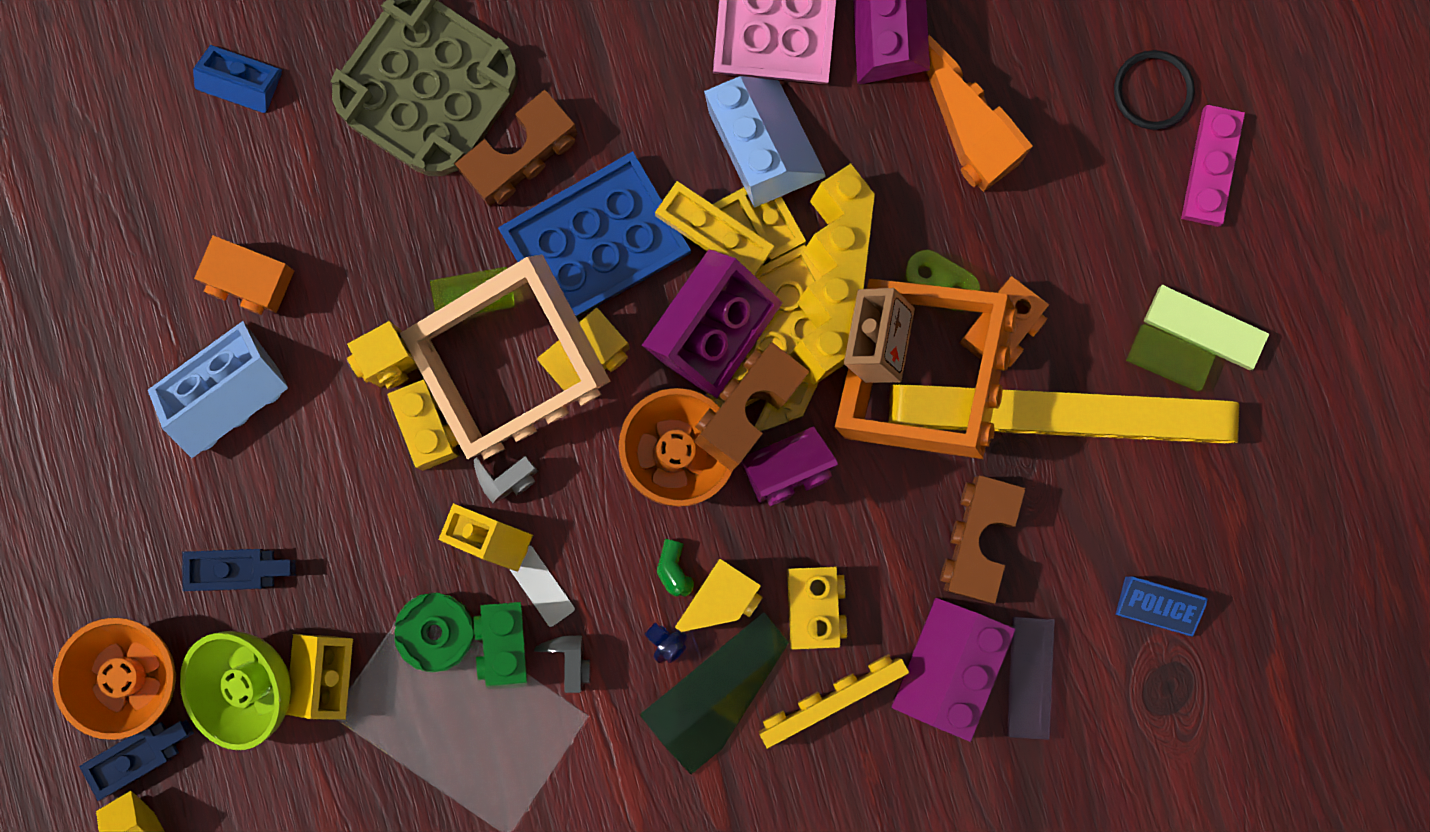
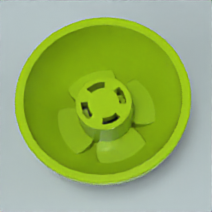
(235, 689)

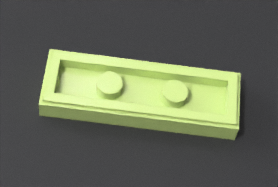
(1206, 327)

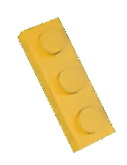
(712, 228)

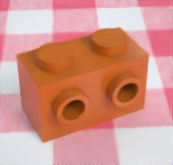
(244, 275)
(1028, 320)

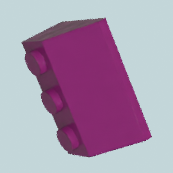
(890, 38)
(713, 322)
(953, 669)

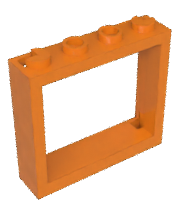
(988, 391)

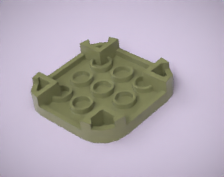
(425, 85)

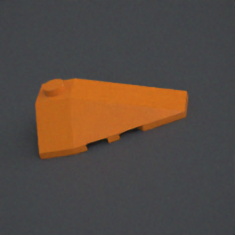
(983, 138)

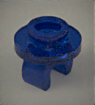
(669, 645)

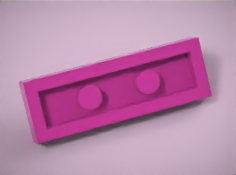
(1212, 165)

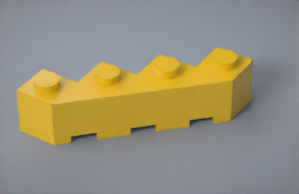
(841, 258)

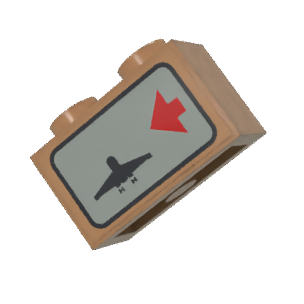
(879, 335)

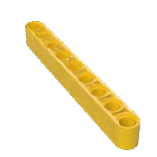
(1071, 414)

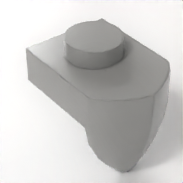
(516, 479)

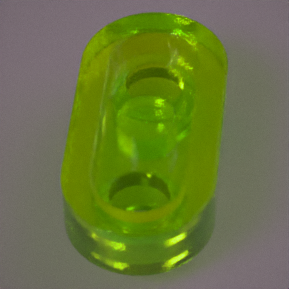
(943, 272)

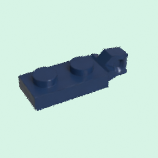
(232, 569)
(133, 758)

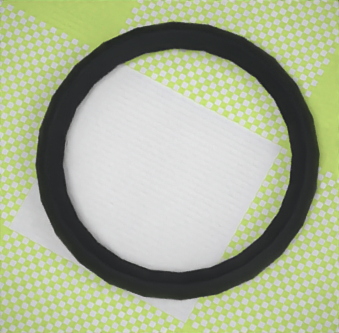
(1149, 55)

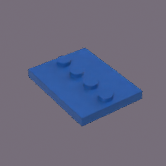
(599, 235)

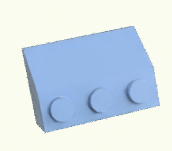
(763, 137)
(216, 390)

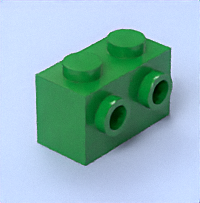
(503, 646)

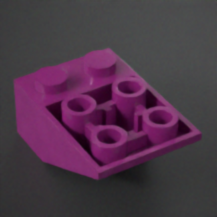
(789, 464)

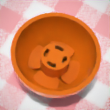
(670, 419)
(93, 680)

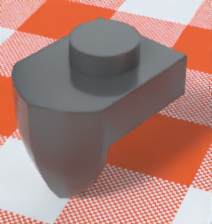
(576, 668)

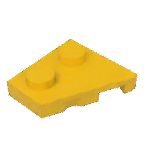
(769, 221)

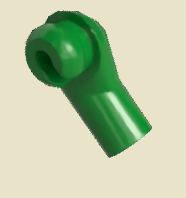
(670, 572)

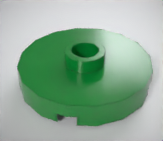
(413, 636)

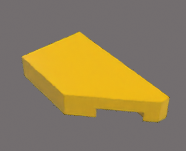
(791, 410)

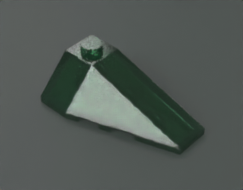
(709, 702)

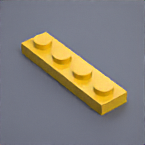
(846, 692)

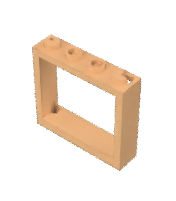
(563, 321)

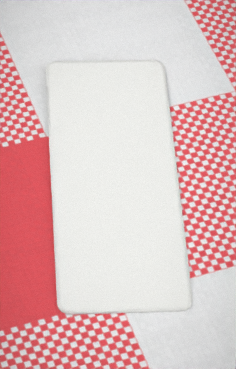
(543, 589)

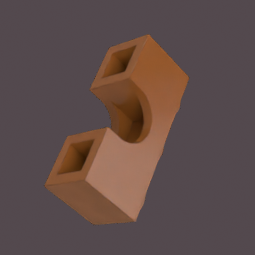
(496, 173)
(770, 377)
(969, 570)

